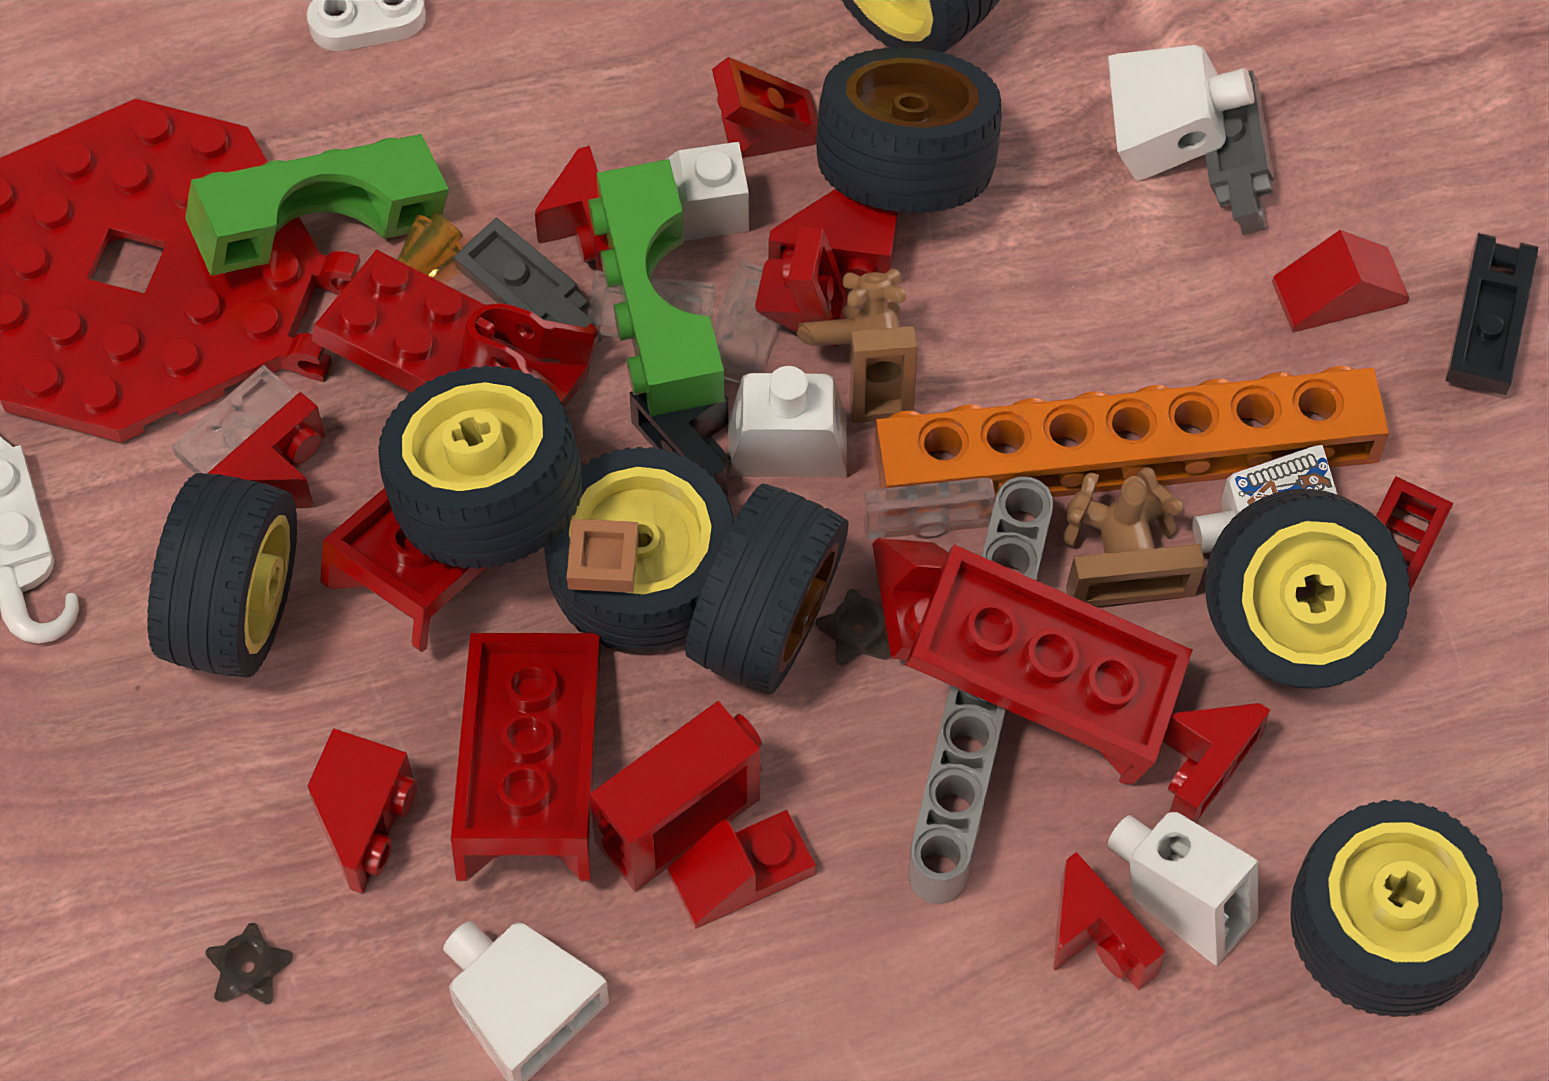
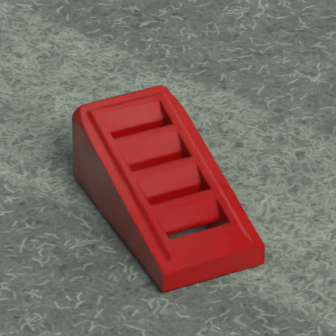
(1422, 505)

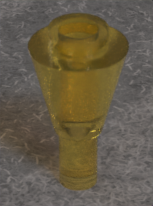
(431, 244)

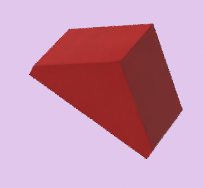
(1339, 282)

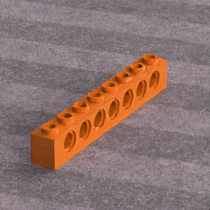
(1345, 397)

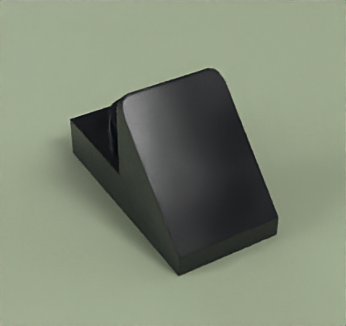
(686, 433)

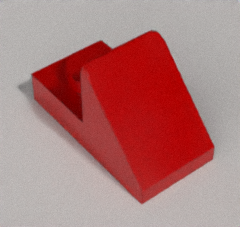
(763, 110)
(566, 209)
(803, 284)
(275, 446)
(906, 581)
(1215, 747)
(739, 867)
(1094, 913)

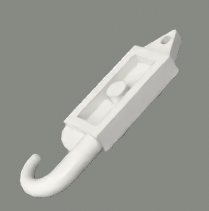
(25, 552)

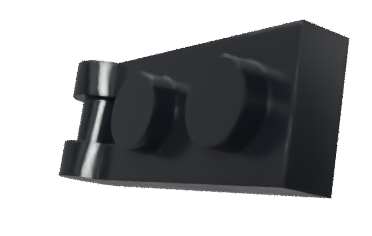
(1492, 315)

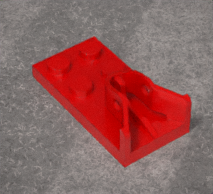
(422, 329)
(377, 555)
(1051, 659)
(526, 750)

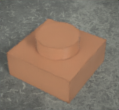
(602, 555)

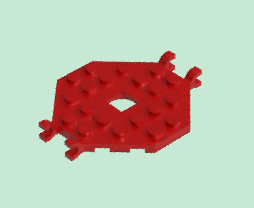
(126, 357)

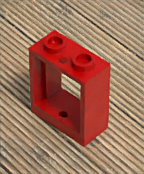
(677, 793)

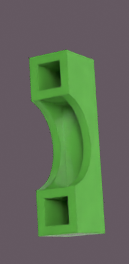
(375, 183)
(673, 349)

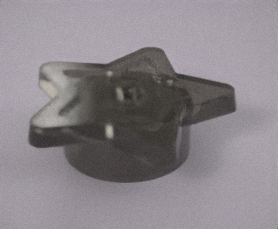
(852, 612)
(247, 948)

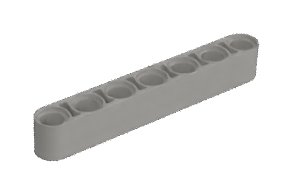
(966, 715)

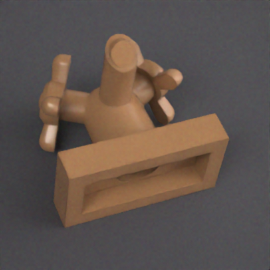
(880, 351)
(1131, 565)

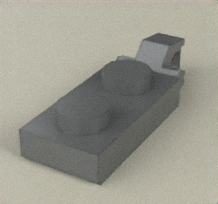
(1243, 166)
(521, 276)

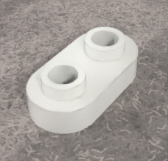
(363, 22)

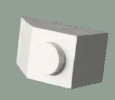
(711, 190)

